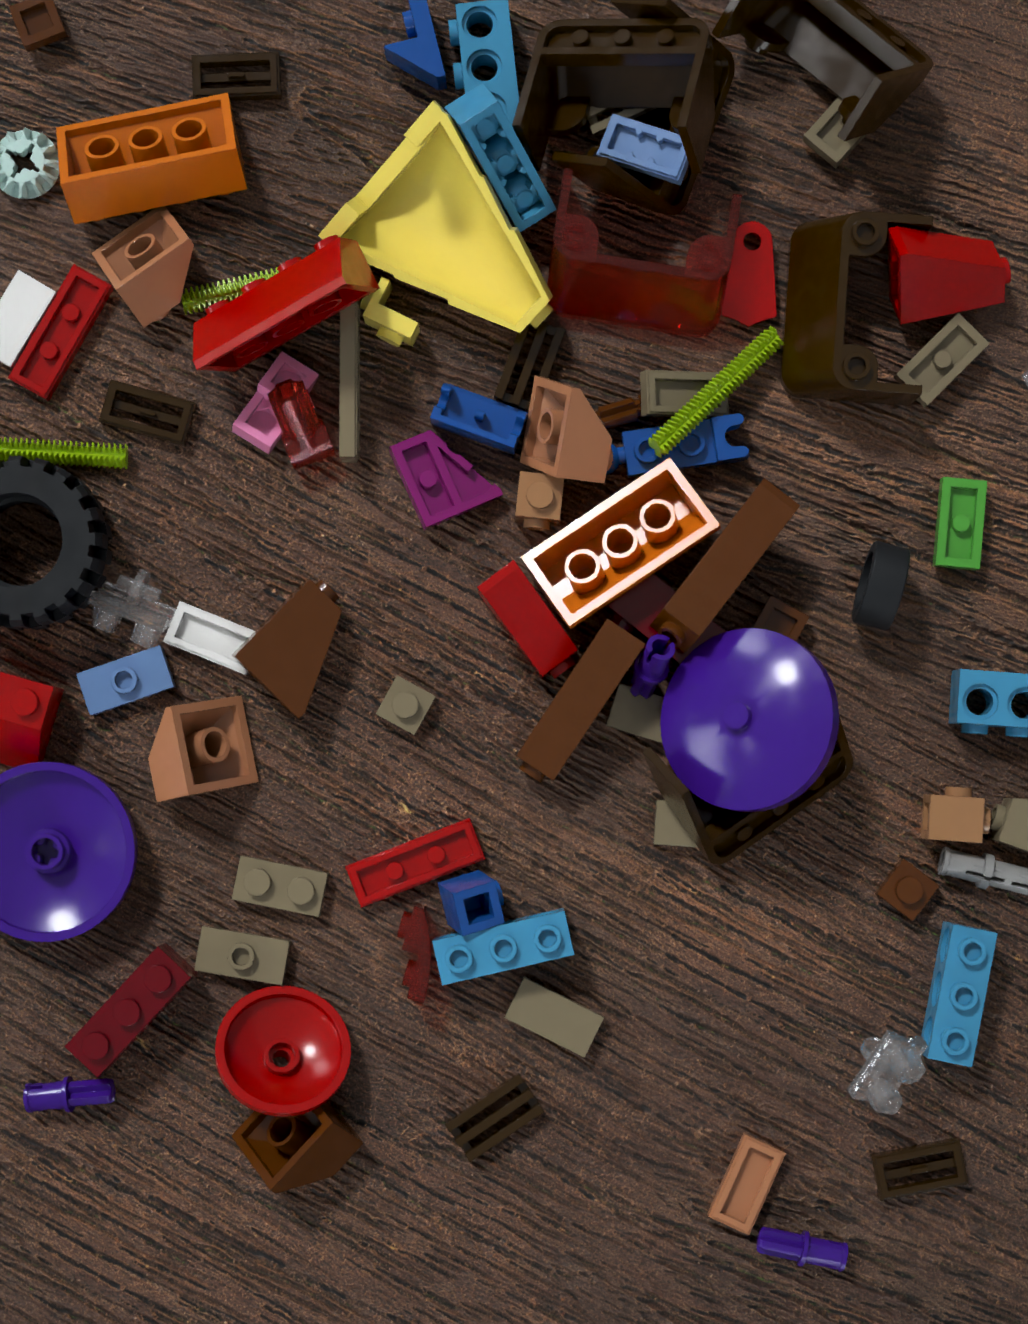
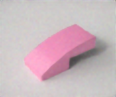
(257, 420)

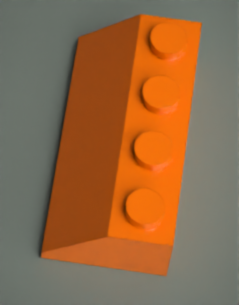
(150, 158)
(620, 543)

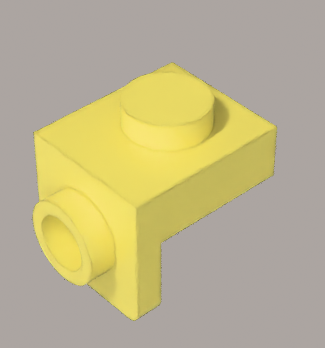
(391, 325)

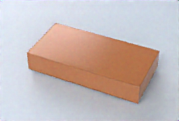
(746, 1183)

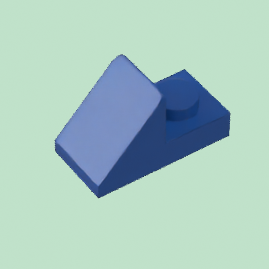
(420, 54)

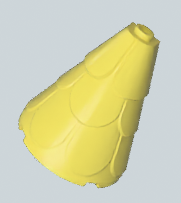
(443, 228)

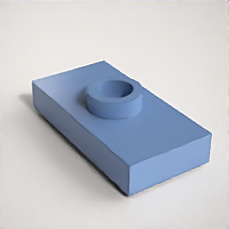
(644, 149)
(126, 680)

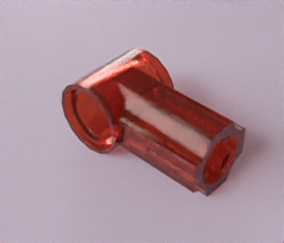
(302, 431)

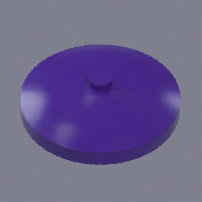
(749, 720)
(62, 851)

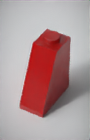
(942, 274)
(528, 620)

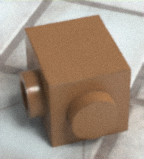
(539, 500)
(955, 816)

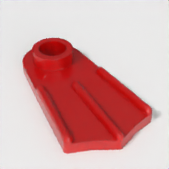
(751, 279)

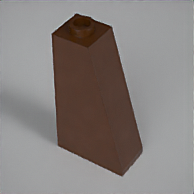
(724, 565)
(579, 701)

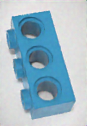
(492, 51)
(501, 157)
(998, 692)
(503, 947)
(958, 993)

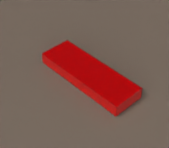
(61, 332)
(415, 862)

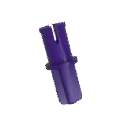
(651, 666)
(67, 1094)
(802, 1248)

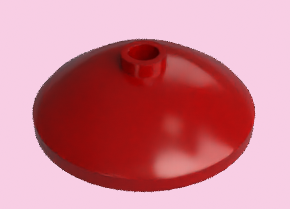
(286, 1025)

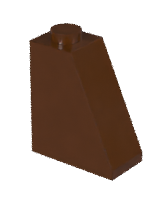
(292, 645)

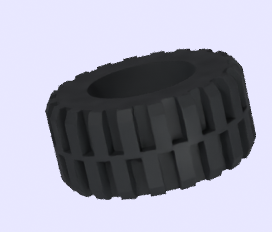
(82, 550)

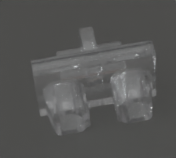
(134, 601)
(887, 1066)

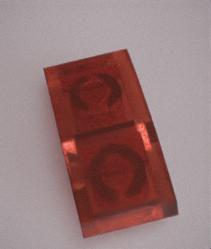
(418, 940)

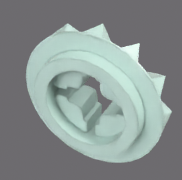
(44, 155)

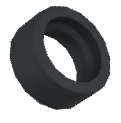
(881, 585)

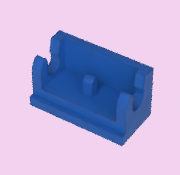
(479, 418)

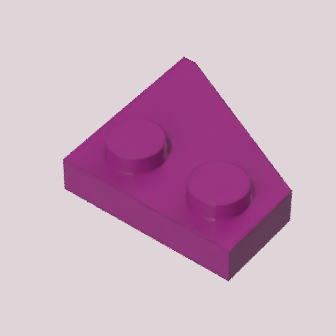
(439, 480)

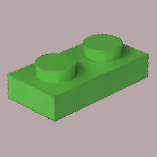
(959, 523)

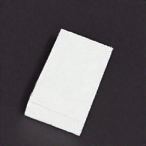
(20, 314)
(207, 636)

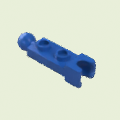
(700, 448)

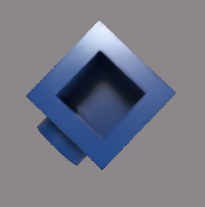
(472, 902)

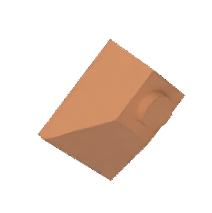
(148, 264)
(565, 434)
(202, 749)

